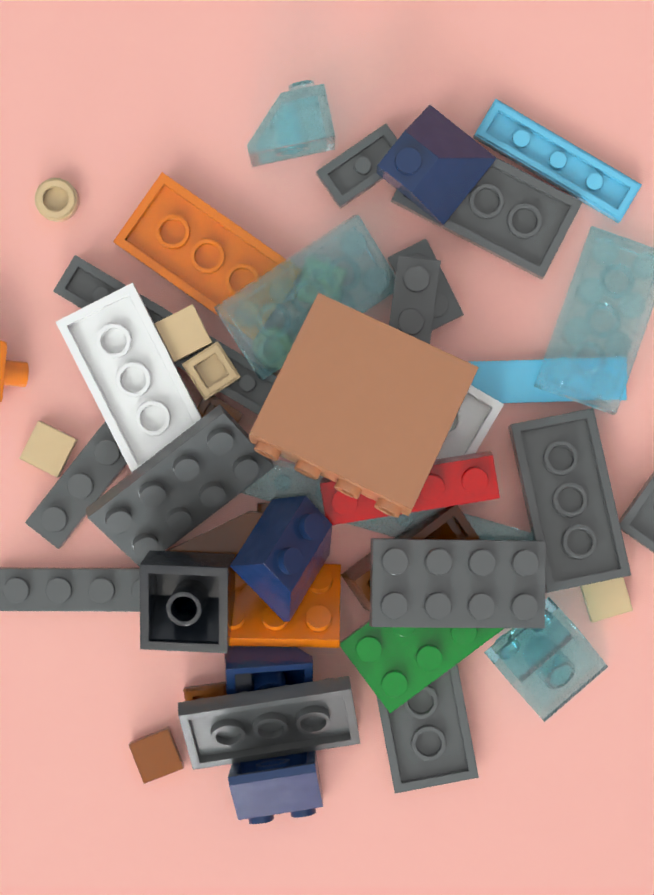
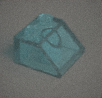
(294, 126)
(547, 663)

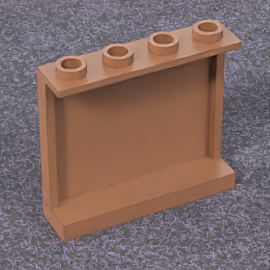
(362, 406)

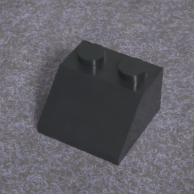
(186, 601)

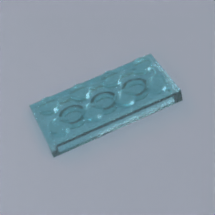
(273, 307)
(600, 322)

